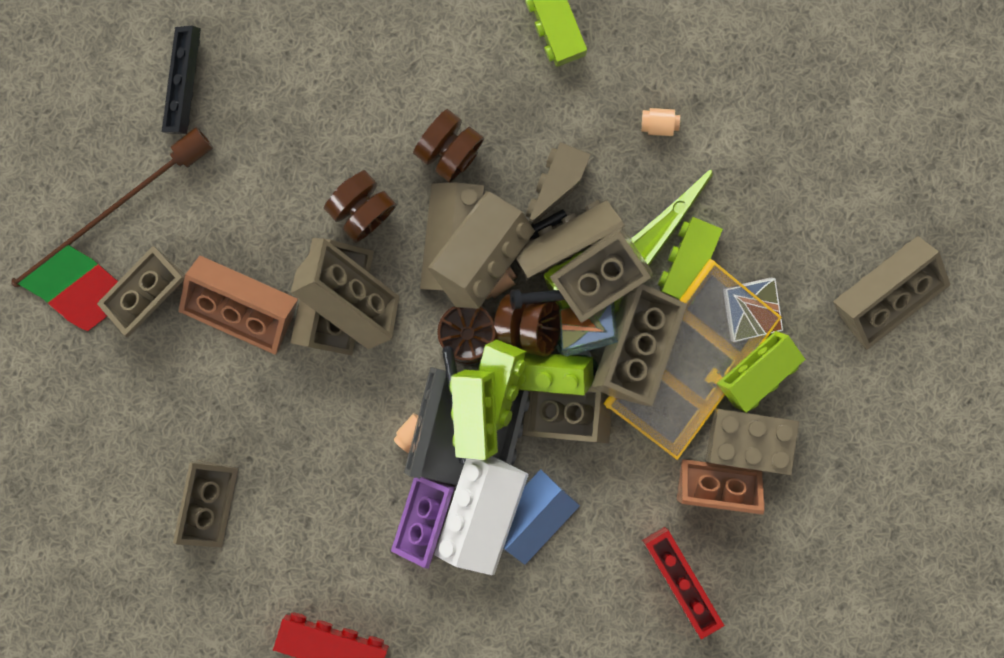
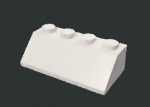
(481, 514)

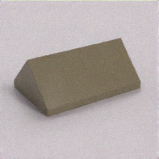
(141, 291)
(205, 504)

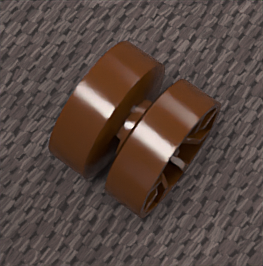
(454, 150)
(354, 200)
(531, 328)
(467, 333)

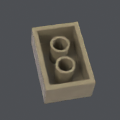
(752, 441)

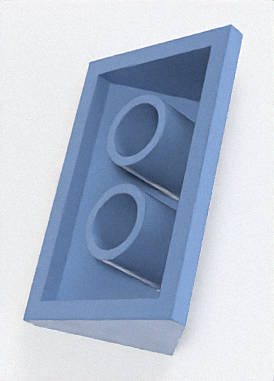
(538, 516)

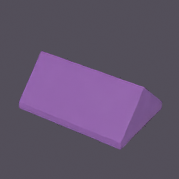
(422, 521)

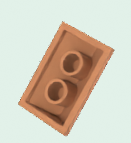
(721, 487)

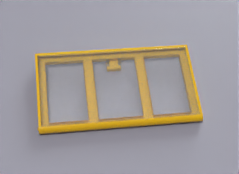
(715, 335)

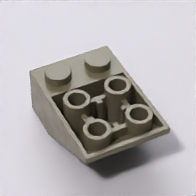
(563, 177)

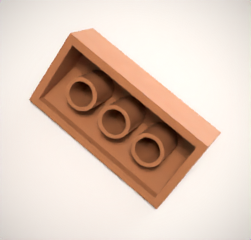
(236, 304)

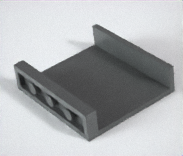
(432, 442)

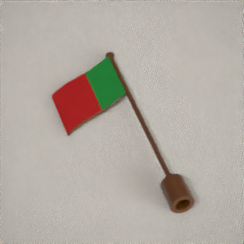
(75, 281)

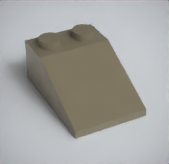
(602, 274)
(568, 416)

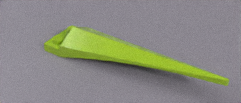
(656, 233)

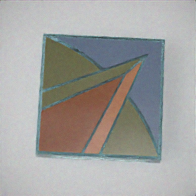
(590, 334)

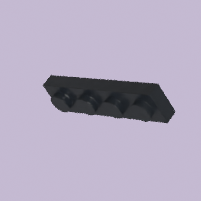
(181, 80)

